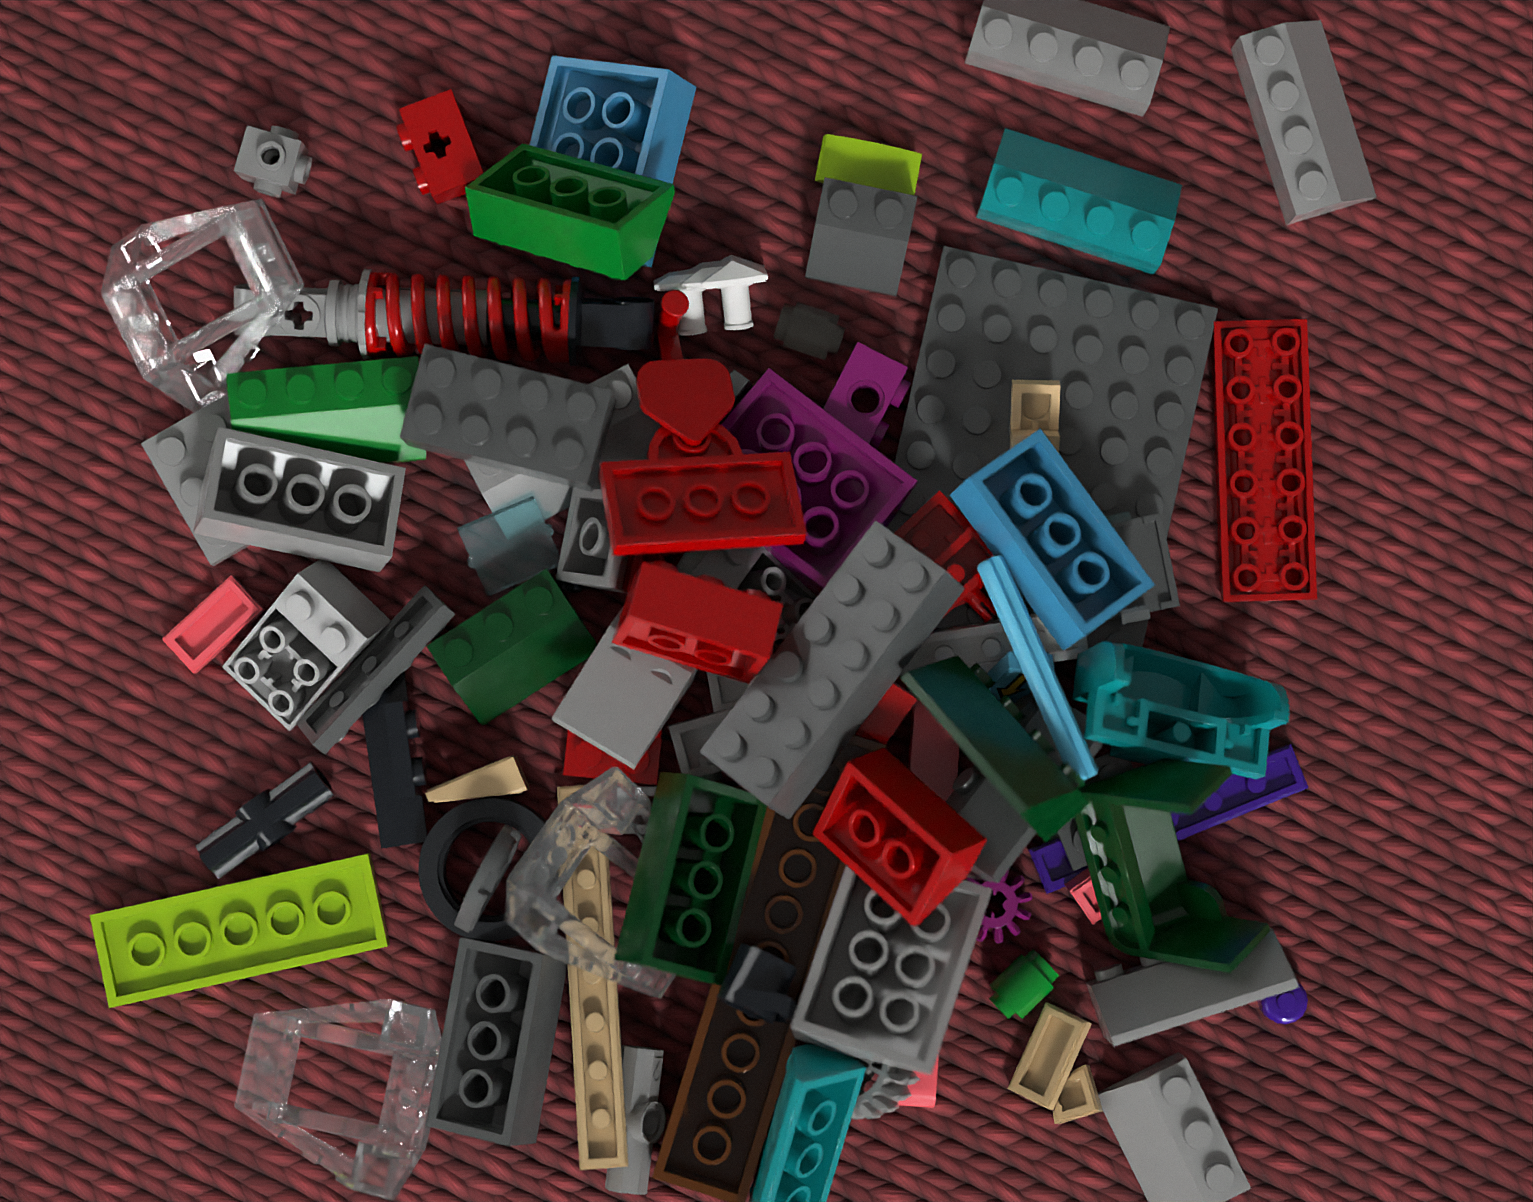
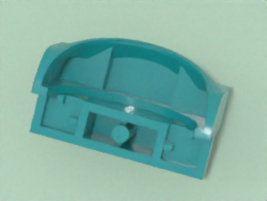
(1177, 708)

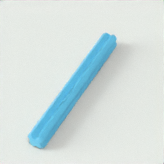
(1036, 666)

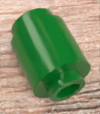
(1022, 985)

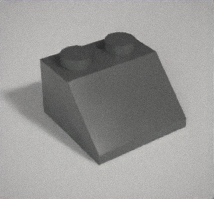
(860, 237)

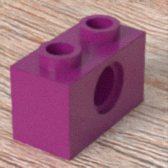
(872, 372)

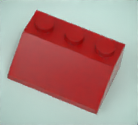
(698, 622)
(898, 835)

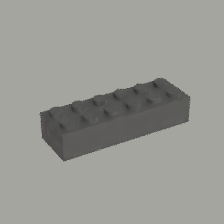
(832, 670)

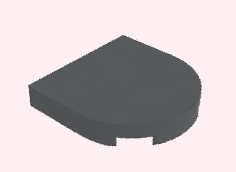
(488, 877)

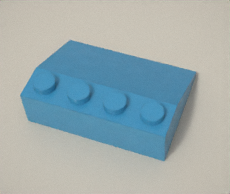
(615, 116)

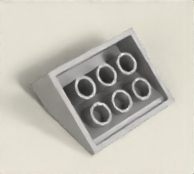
(887, 985)

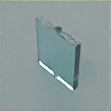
(510, 545)

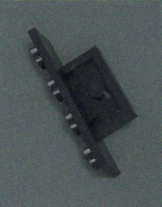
(395, 767)

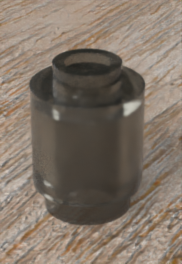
(809, 330)

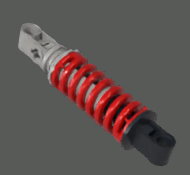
(384, 314)

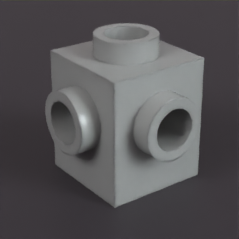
(259, 153)

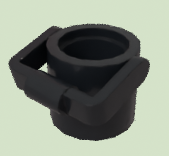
(759, 986)

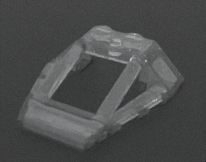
(176, 364)
(575, 825)
(387, 1148)

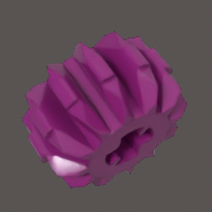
(1009, 905)

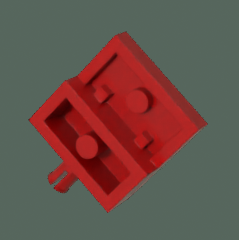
(954, 545)

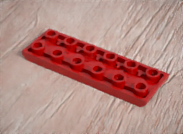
(1263, 460)

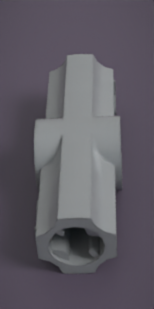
(643, 1118)

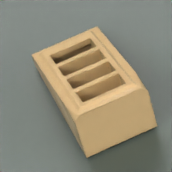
(491, 780)

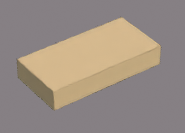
(1049, 1056)

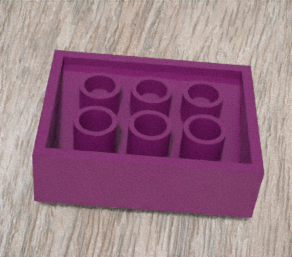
(837, 475)

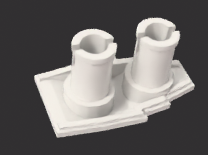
(730, 275)

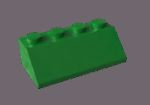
(570, 210)
(329, 406)

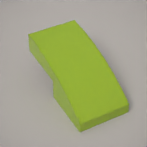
(868, 164)

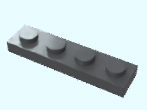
(375, 669)

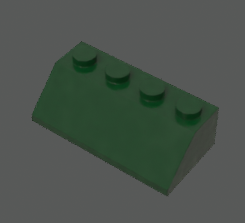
(998, 744)

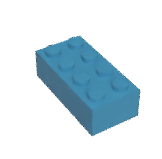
(1052, 539)

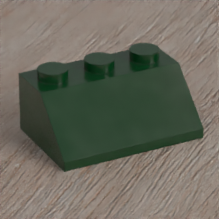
(513, 647)

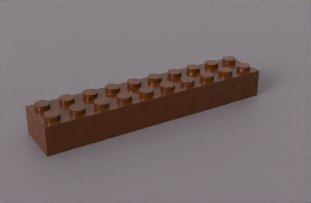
(737, 1058)

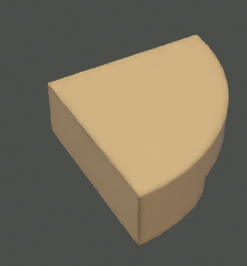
(1077, 1097)

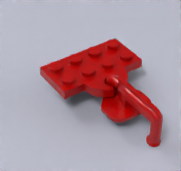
(689, 491)

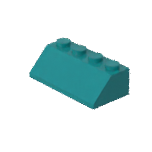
(1080, 201)
(808, 1126)

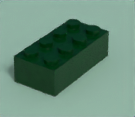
(691, 878)

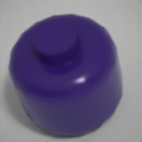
(1286, 1006)

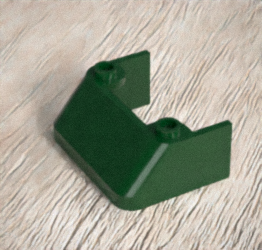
(1140, 871)

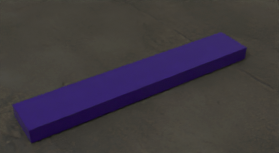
(1232, 799)

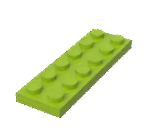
(239, 930)

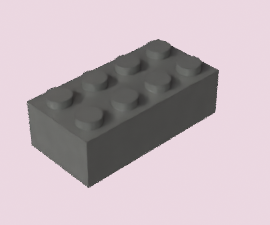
(508, 417)

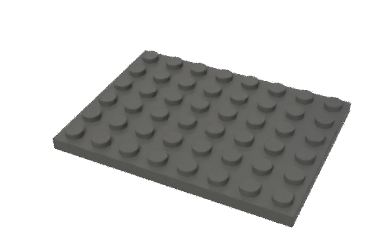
(1126, 392)

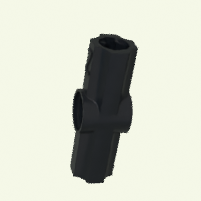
(265, 820)

